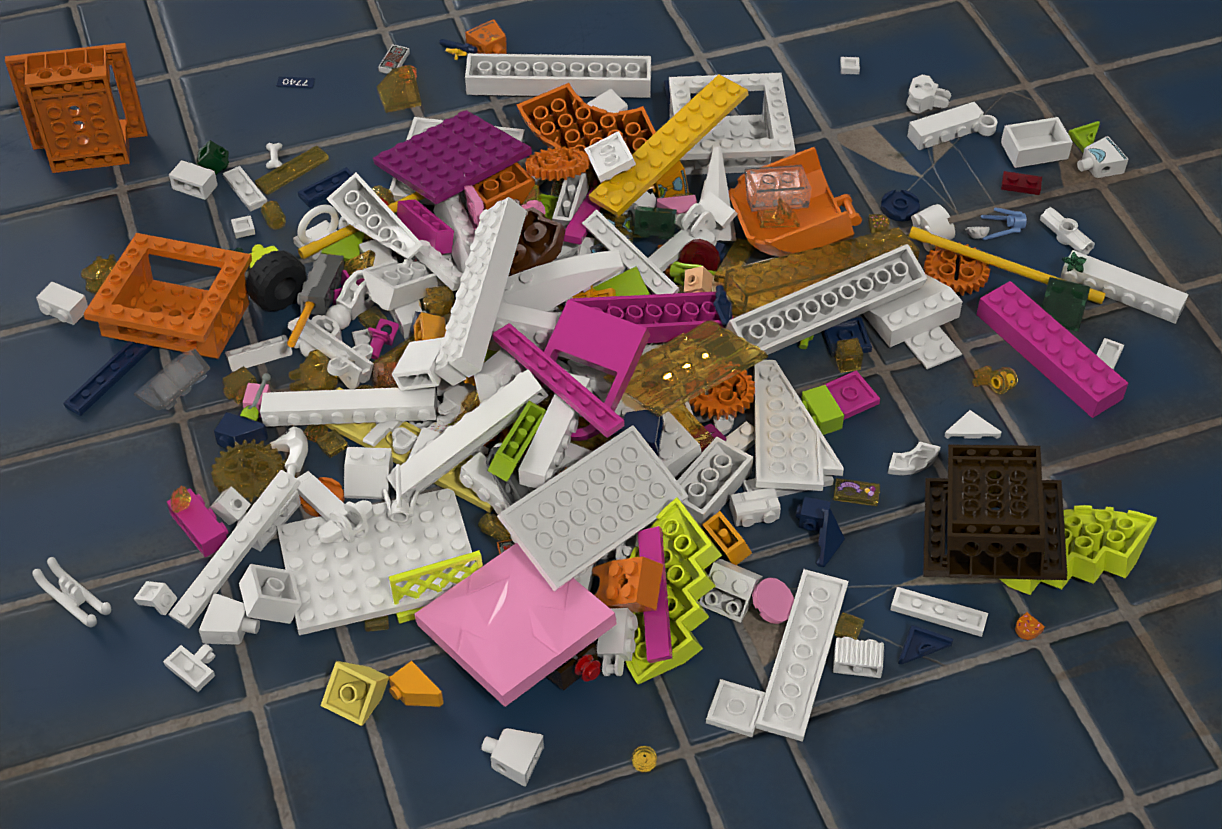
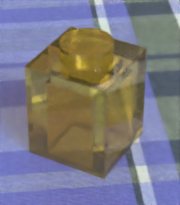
(849, 355)
(236, 384)

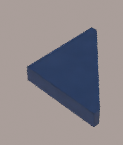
(829, 537)
(922, 643)

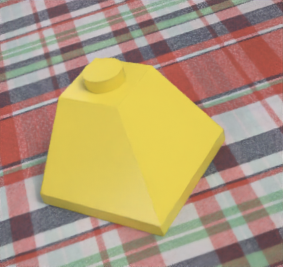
(354, 691)

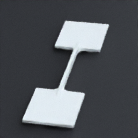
(933, 347)

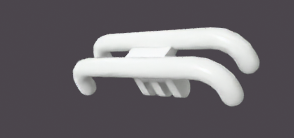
(72, 594)

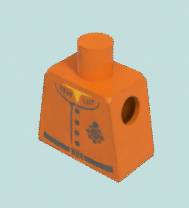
(487, 38)

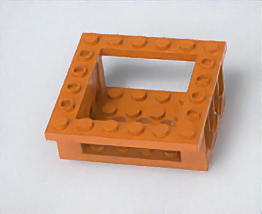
(78, 77)
(169, 314)

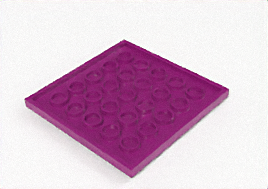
(451, 156)

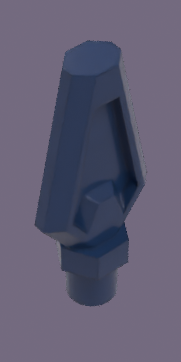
(464, 47)
(722, 305)

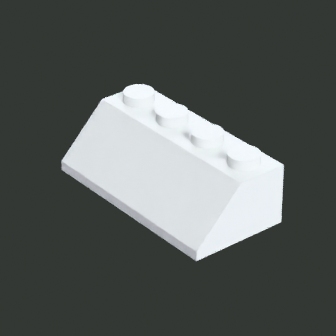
(714, 478)

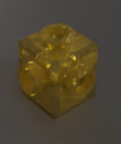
(439, 300)

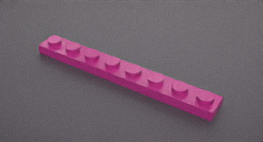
(558, 380)

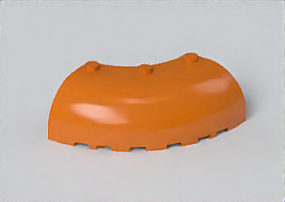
(564, 120)

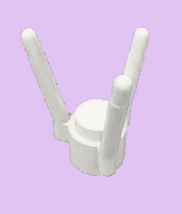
(400, 509)

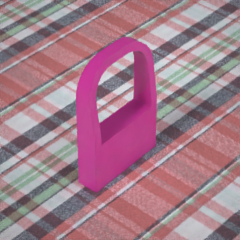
(599, 343)

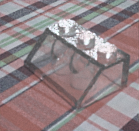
(769, 183)
(174, 380)

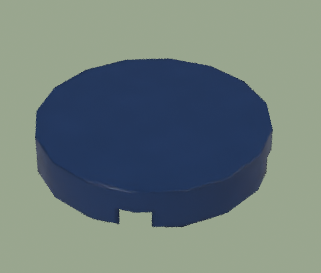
(900, 205)

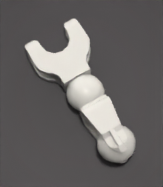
(338, 317)

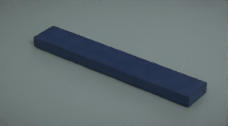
(106, 377)

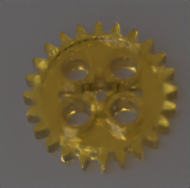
(256, 458)

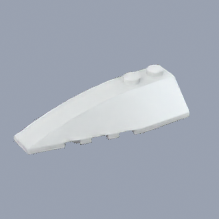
(370, 215)

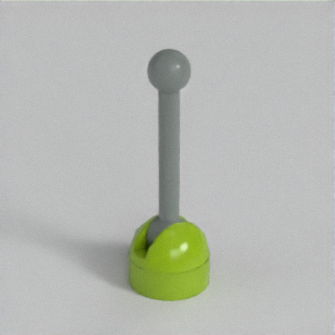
(251, 411)

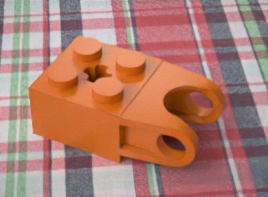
(629, 583)

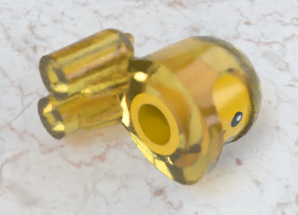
(999, 379)

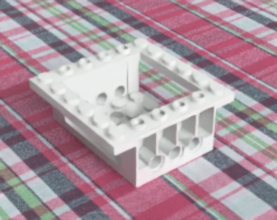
(744, 139)

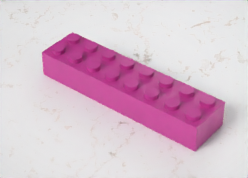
(661, 314)
(1052, 349)

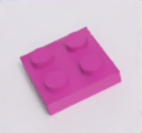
(852, 394)

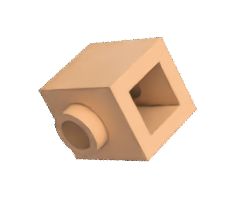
(698, 280)

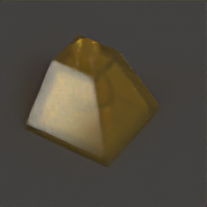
(399, 89)

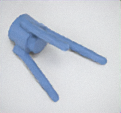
(1015, 220)

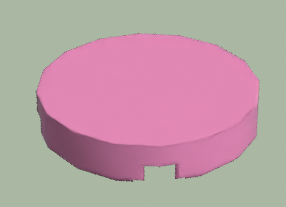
(773, 600)

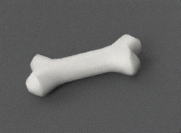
(274, 162)

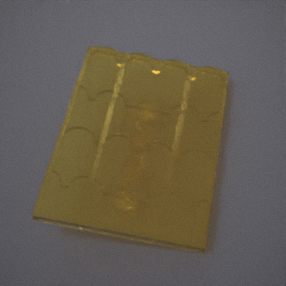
(689, 367)

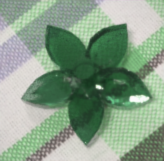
(1074, 262)

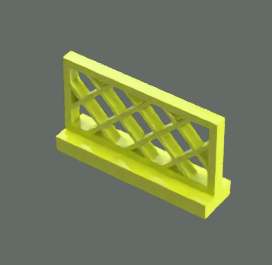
(435, 570)

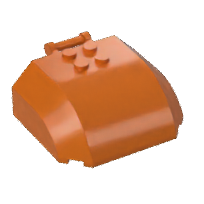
(819, 224)

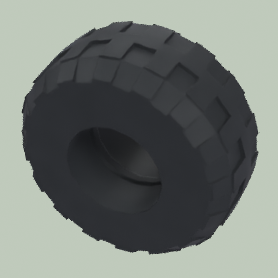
(276, 280)

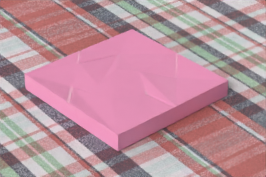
(512, 625)

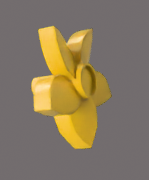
(457, 52)

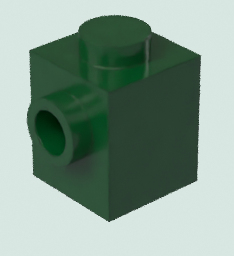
(213, 157)

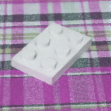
(610, 156)

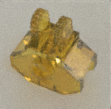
(98, 272)
(313, 374)

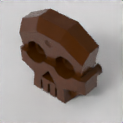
(538, 242)

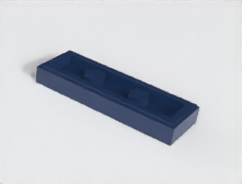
(324, 187)

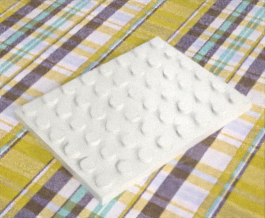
(351, 580)

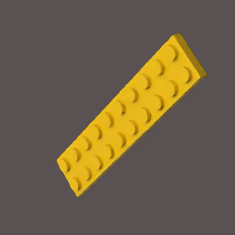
(669, 144)

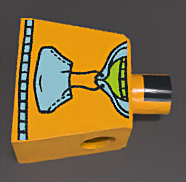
(671, 183)

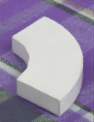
(913, 461)

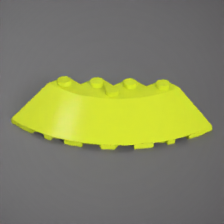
(1096, 543)
(686, 556)

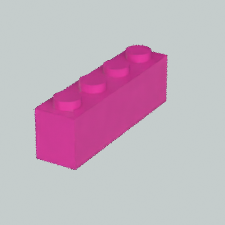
(425, 225)

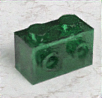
(655, 222)

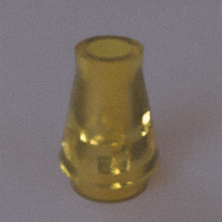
(493, 527)

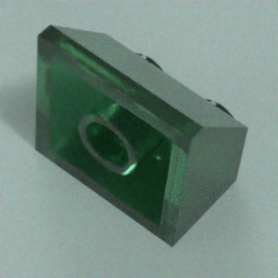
(1066, 302)

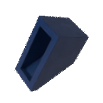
(237, 429)

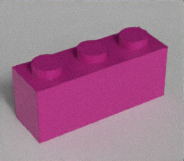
(200, 525)

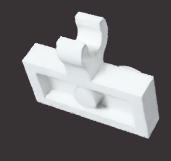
(192, 667)

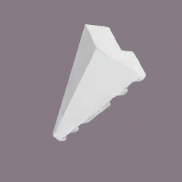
(717, 184)

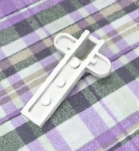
(692, 225)
(348, 363)
(334, 510)

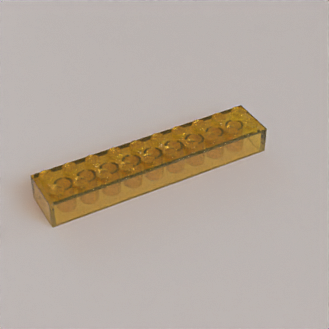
(778, 277)

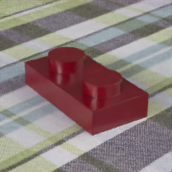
(1021, 183)

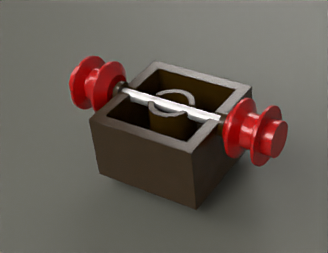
(582, 664)

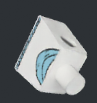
(1103, 159)

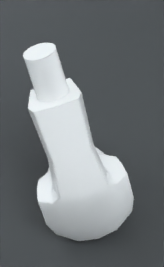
(296, 443)

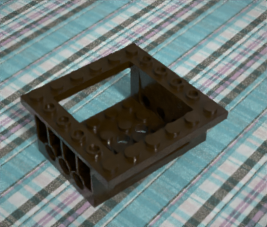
(1009, 543)

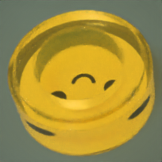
(644, 759)

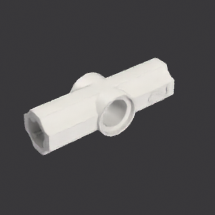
(1067, 231)

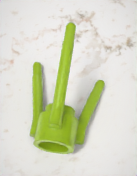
(678, 269)

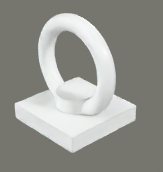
(317, 232)

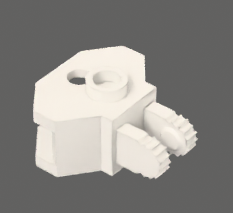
(926, 95)

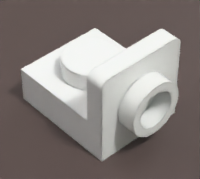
(157, 596)

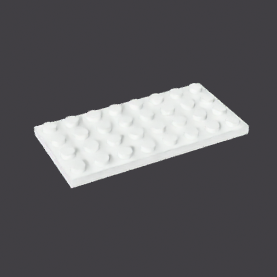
(591, 507)

